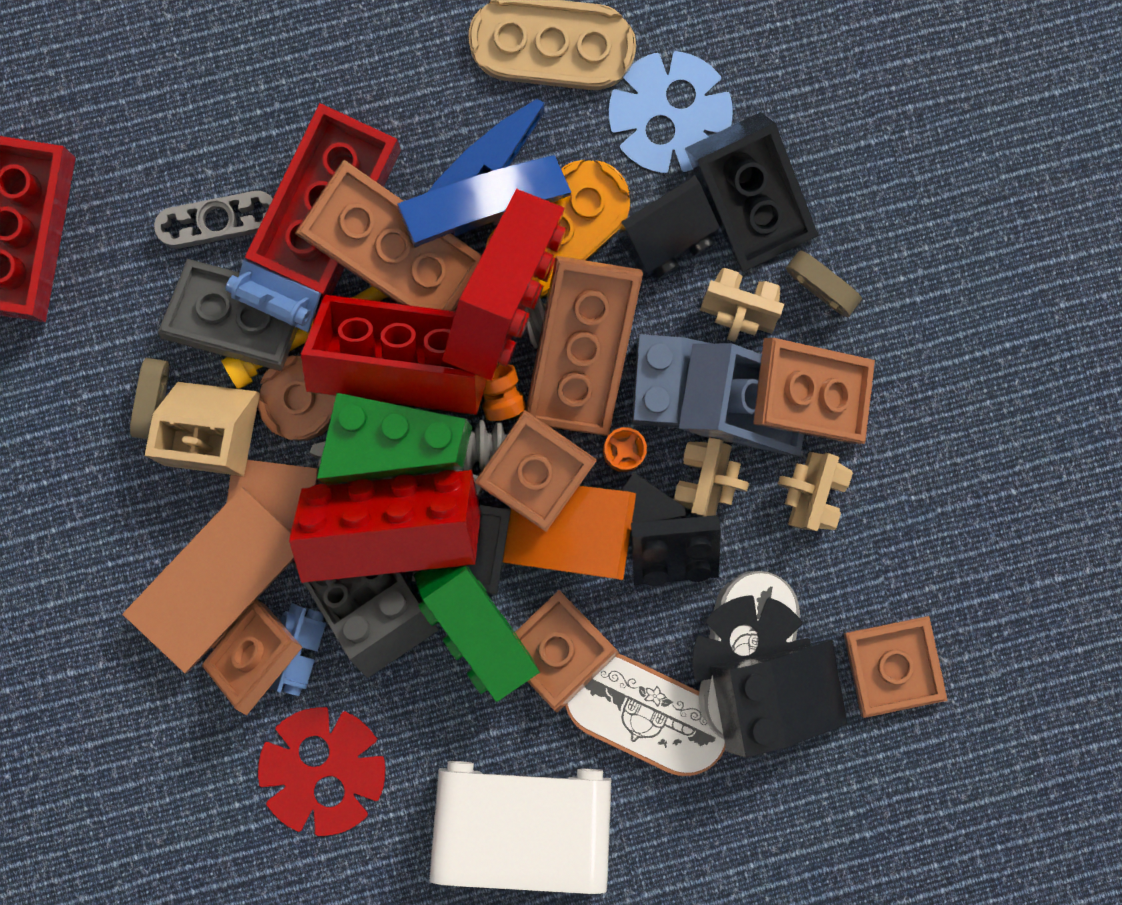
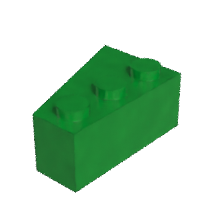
(388, 439)
(475, 630)

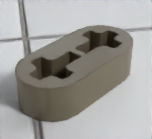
(824, 283)
(149, 395)

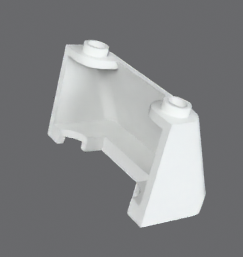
(521, 831)

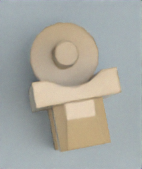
(740, 308)
(713, 462)
(810, 491)

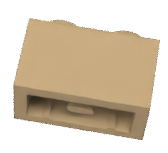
(203, 428)

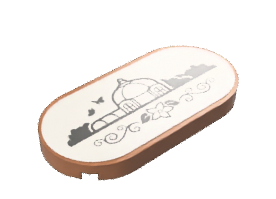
(647, 717)

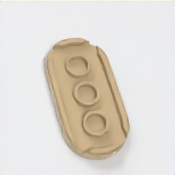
(552, 43)

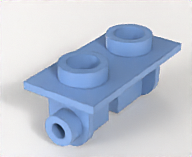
(274, 295)
(308, 632)

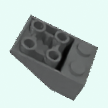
(372, 617)

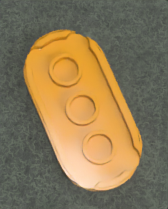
(592, 210)

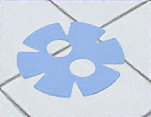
(651, 82)

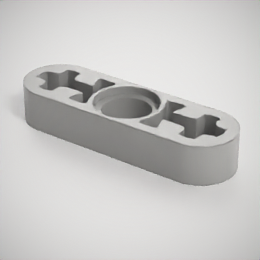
(188, 235)

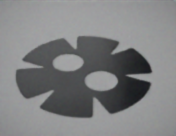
(773, 629)

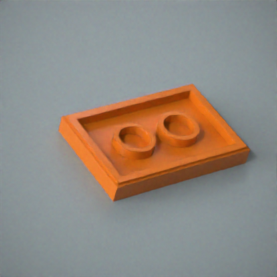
(584, 538)

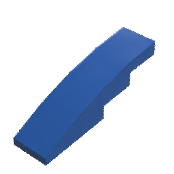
(495, 148)
(479, 199)

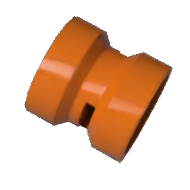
(501, 395)
(627, 443)

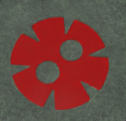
(285, 767)

